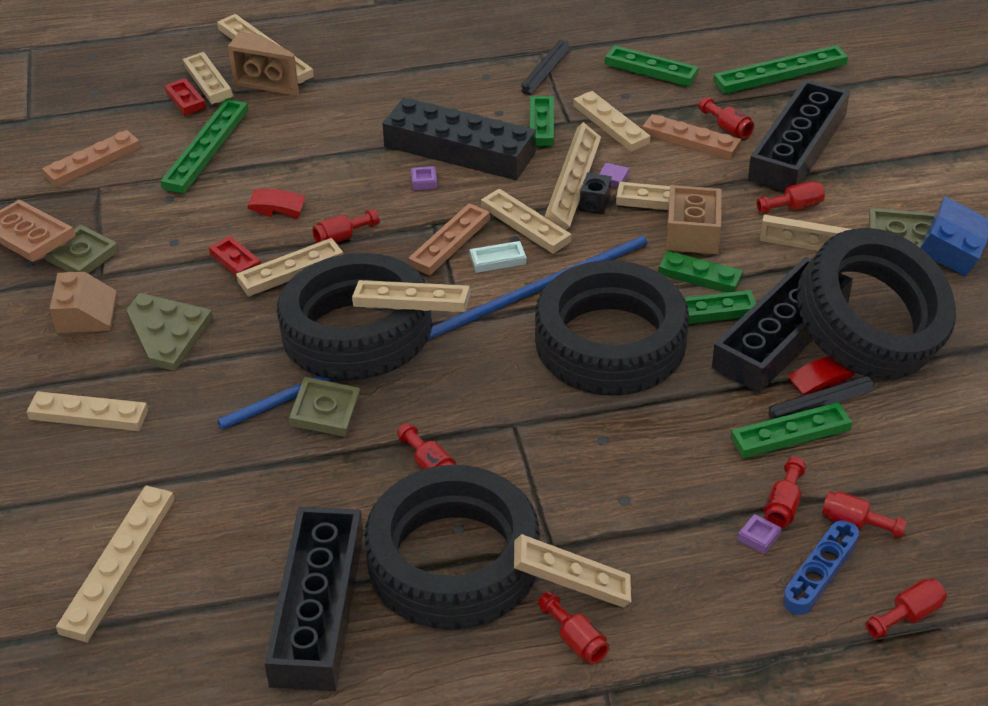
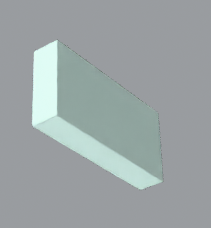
(498, 256)

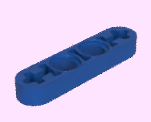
(819, 565)

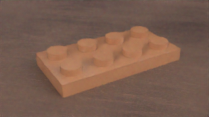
(32, 231)

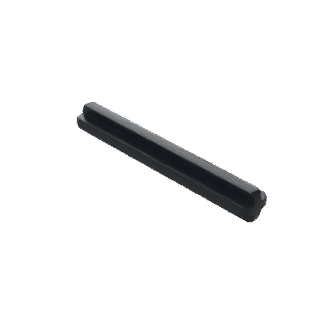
(544, 67)
(823, 397)

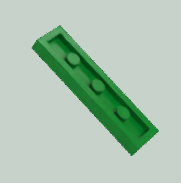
(651, 65)
(790, 430)

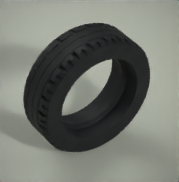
(901, 267)
(351, 351)
(606, 367)
(449, 600)

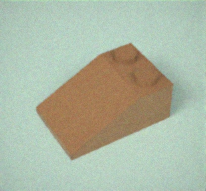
(262, 64)
(694, 220)

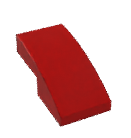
(269, 200)
(818, 375)

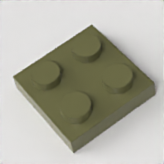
(83, 252)
(324, 406)

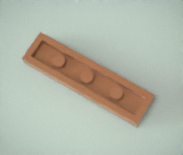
(692, 136)
(91, 158)
(449, 239)

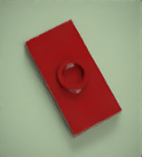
(185, 96)
(233, 255)

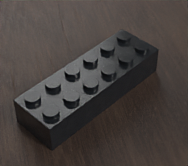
(798, 135)
(459, 138)
(767, 334)
(315, 600)

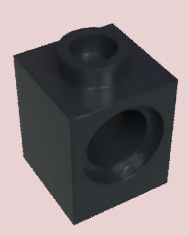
(595, 193)

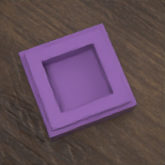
(618, 173)
(424, 178)
(759, 534)

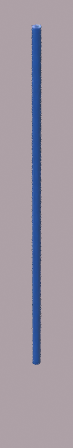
(437, 330)

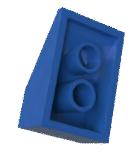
(956, 236)

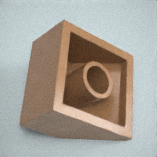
(82, 303)

